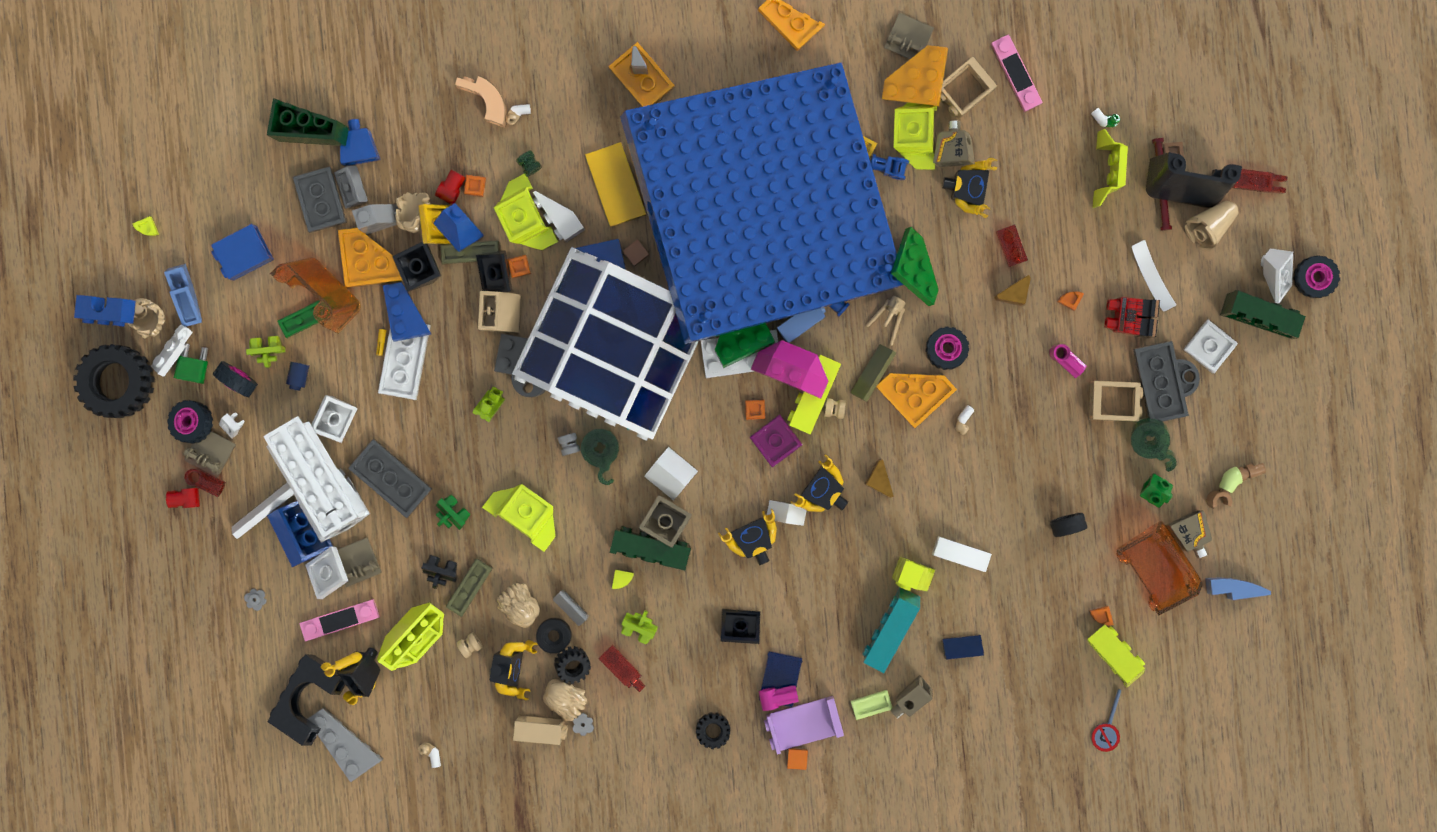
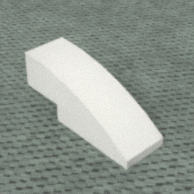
(961, 554)

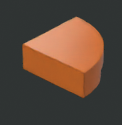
(1071, 299)
(1102, 615)

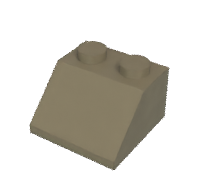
(665, 521)

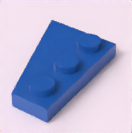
(402, 314)

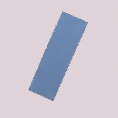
(183, 295)
(1234, 588)

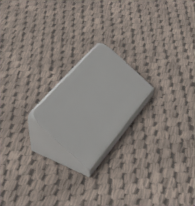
(638, 63)
(350, 186)
(570, 607)

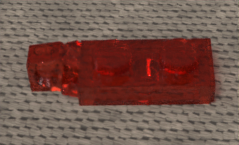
(622, 668)

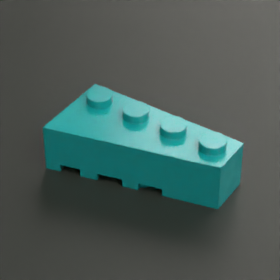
(892, 630)

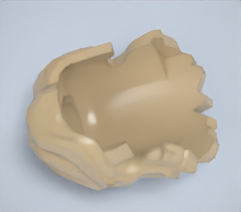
(408, 213)
(147, 318)
(519, 605)
(564, 699)

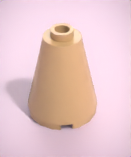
(1211, 224)

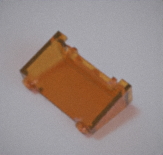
(336, 302)
(1161, 568)

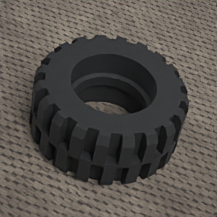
(89, 381)

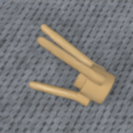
(895, 307)

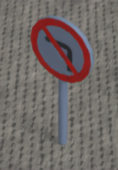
(1106, 736)

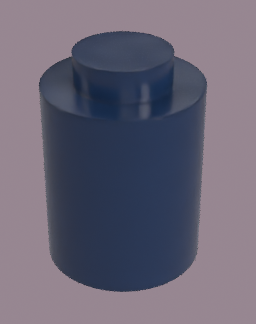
(297, 375)

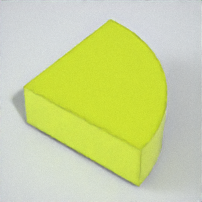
(146, 226)
(621, 579)

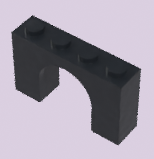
(287, 714)

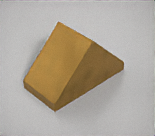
(1016, 293)
(879, 479)

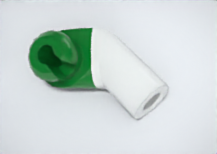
(1105, 120)

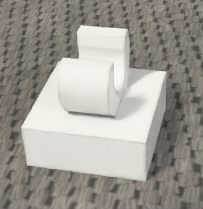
(229, 425)

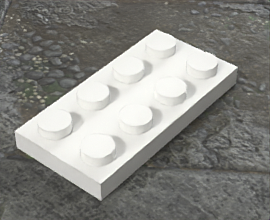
(713, 366)

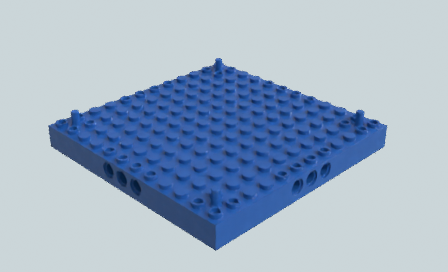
(761, 201)

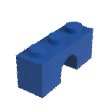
(116, 310)

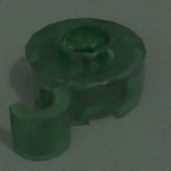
(1153, 449)
(604, 459)

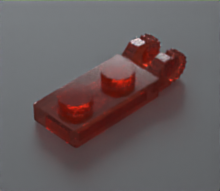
(1260, 181)

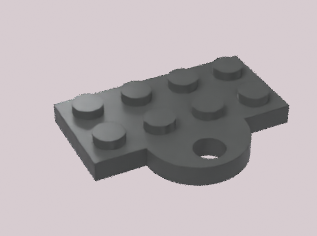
(507, 357)
(1164, 381)

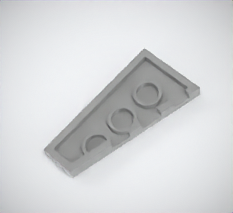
(347, 750)

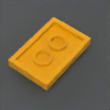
(645, 88)

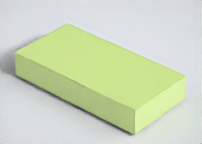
(871, 704)

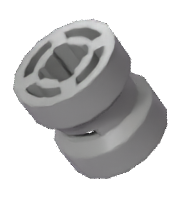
(569, 448)

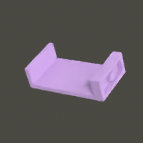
(803, 724)

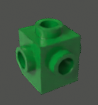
(1156, 490)

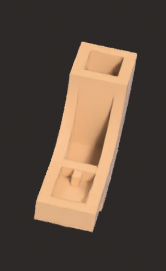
(495, 105)

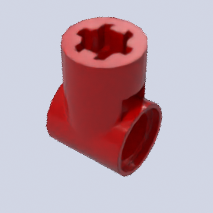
(449, 189)
(186, 498)

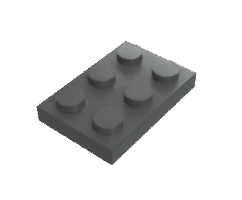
(319, 199)

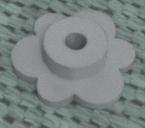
(260, 600)
(583, 730)

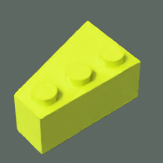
(912, 575)
(1117, 654)

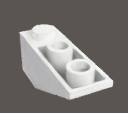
(564, 219)

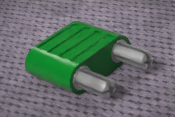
(190, 368)

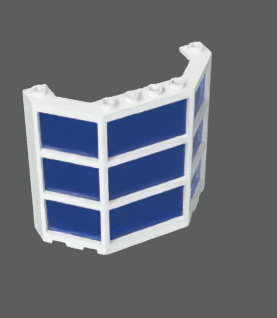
(607, 344)

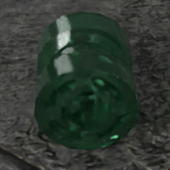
(528, 163)

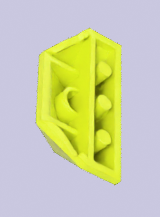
(411, 636)

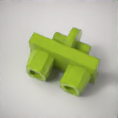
(256, 348)
(489, 404)
(640, 624)

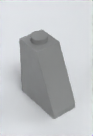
(375, 217)

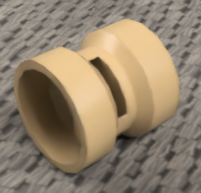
(839, 408)
(469, 645)

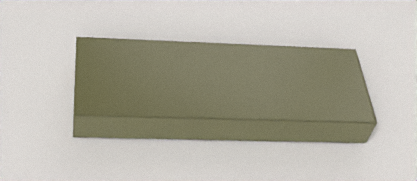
(450, 255)
(873, 372)
(469, 587)

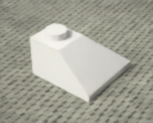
(1278, 272)

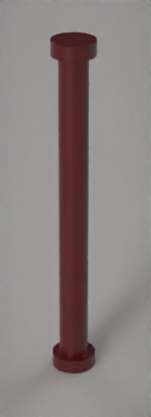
(1163, 203)

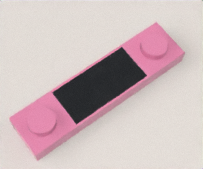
(1016, 73)
(339, 620)

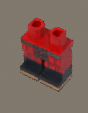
(1126, 316)

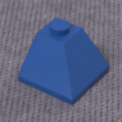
(457, 227)

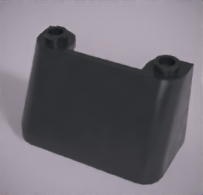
(1172, 183)

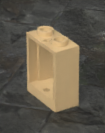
(979, 74)
(1095, 401)
(540, 730)

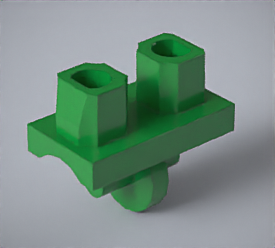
(445, 507)

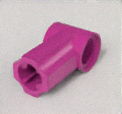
(1068, 361)
(773, 698)

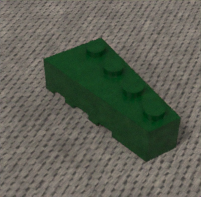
(300, 125)
(1262, 314)
(649, 548)

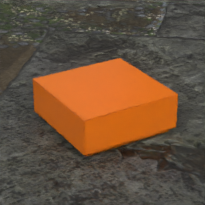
(474, 185)
(519, 266)
(755, 409)
(797, 759)

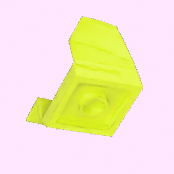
(915, 134)
(1118, 164)
(521, 218)
(525, 512)

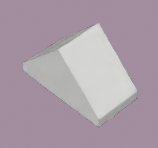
(787, 512)

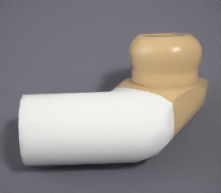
(515, 113)
(962, 419)
(432, 752)

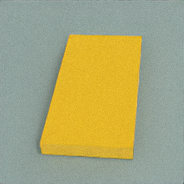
(615, 184)

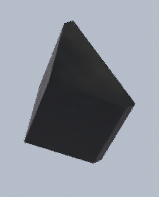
(417, 266)
(494, 271)
(740, 626)

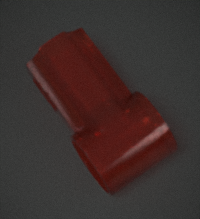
(206, 482)

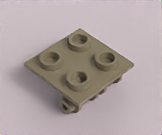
(908, 36)
(210, 453)
(359, 561)

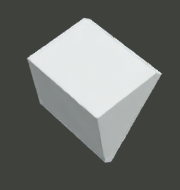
(333, 418)
(671, 473)

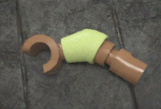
(1230, 481)

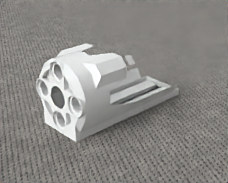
(319, 487)

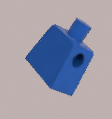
(359, 146)

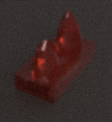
(1011, 245)

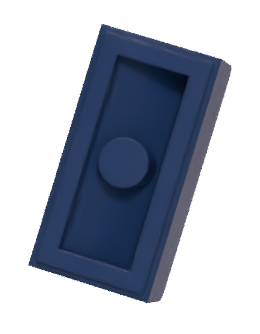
(963, 647)

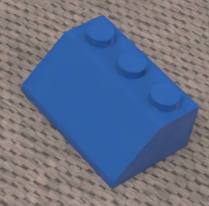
(296, 534)

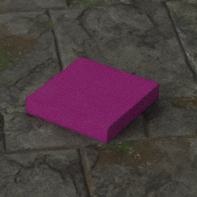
(775, 441)

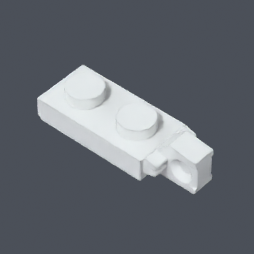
(171, 350)

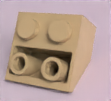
(499, 312)

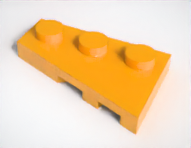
(790, 23)

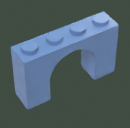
(800, 323)

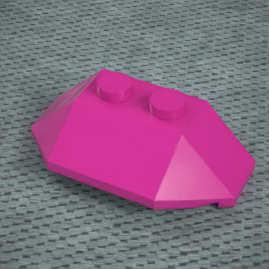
(792, 367)

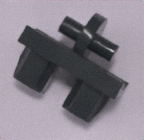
(431, 568)

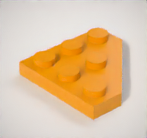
(919, 78)
(365, 260)
(915, 394)

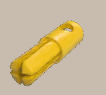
(381, 340)

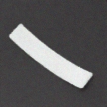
(1152, 276)

